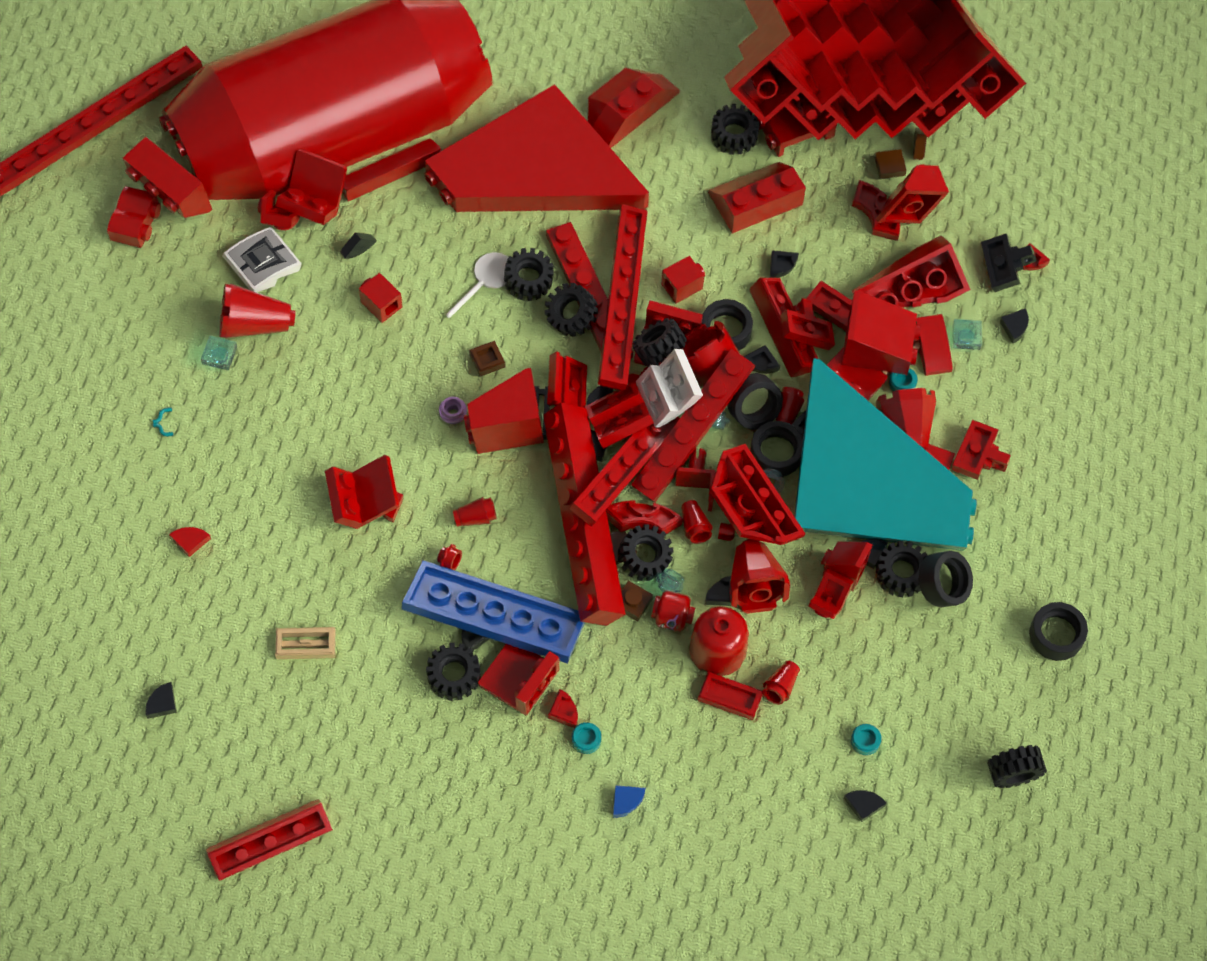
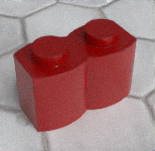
(133, 217)

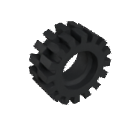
(730, 141)
(533, 261)
(561, 300)
(658, 341)
(651, 538)
(889, 578)
(453, 688)
(1017, 766)

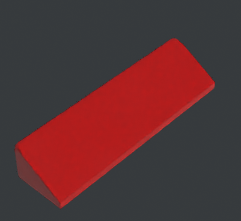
(389, 169)
(772, 302)
(269, 839)

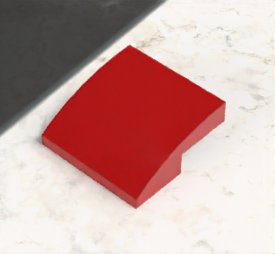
(619, 415)

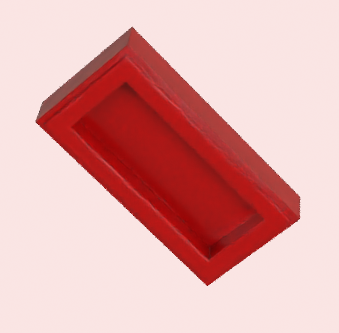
(730, 696)

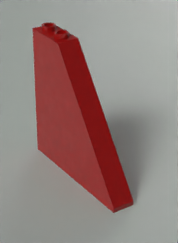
(534, 161)

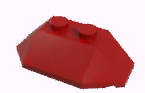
(627, 103)
(752, 500)

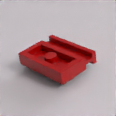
(566, 381)

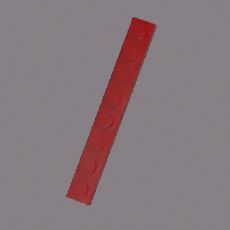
(622, 298)

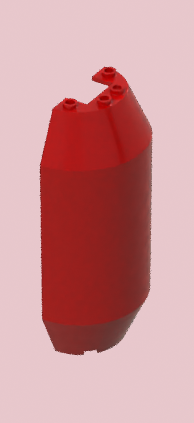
(329, 89)

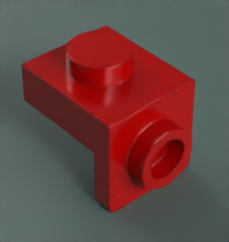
(274, 215)
(831, 594)

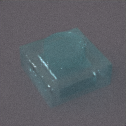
(967, 334)
(219, 353)

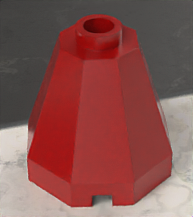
(911, 411)
(757, 578)

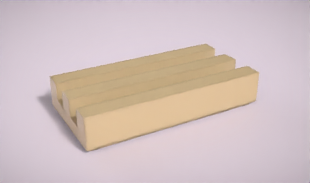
(305, 643)

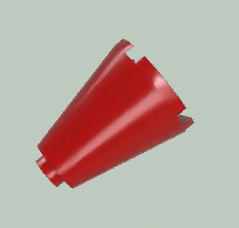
(252, 313)

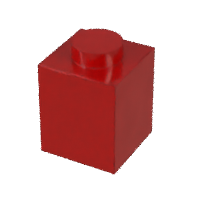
(683, 279)
(380, 297)

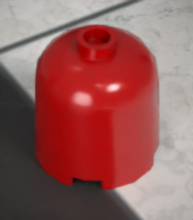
(707, 349)
(719, 641)

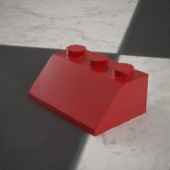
(166, 179)
(758, 196)

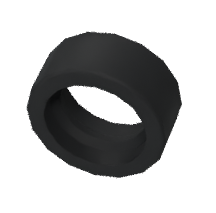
(736, 310)
(767, 412)
(782, 430)
(930, 579)
(1063, 611)

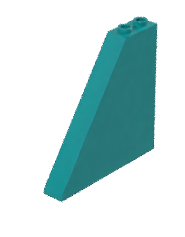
(872, 478)

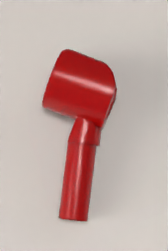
(726, 532)

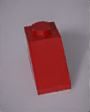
(848, 559)

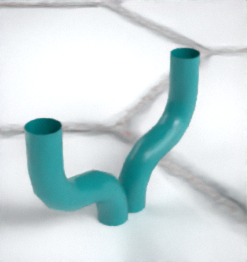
(156, 421)

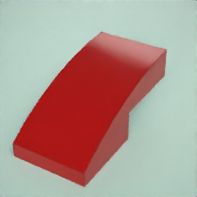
(934, 345)

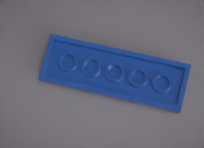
(493, 611)

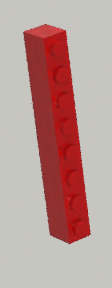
(588, 547)

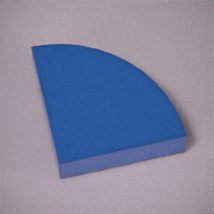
(627, 800)

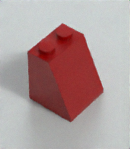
(880, 335)
(505, 416)

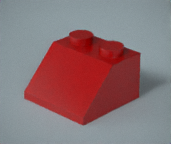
(915, 196)

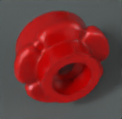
(449, 557)

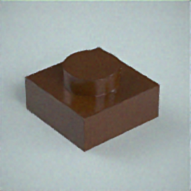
(635, 600)

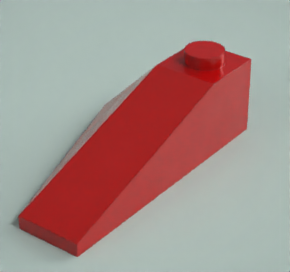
(920, 277)

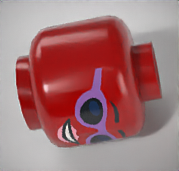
(673, 611)

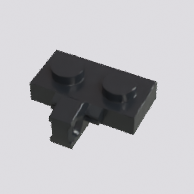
(1005, 261)

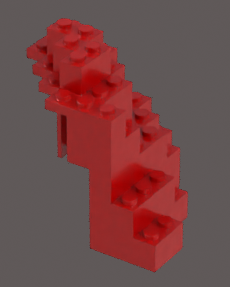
(869, 64)

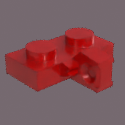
(805, 327)
(979, 452)

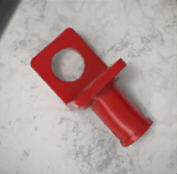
(696, 475)

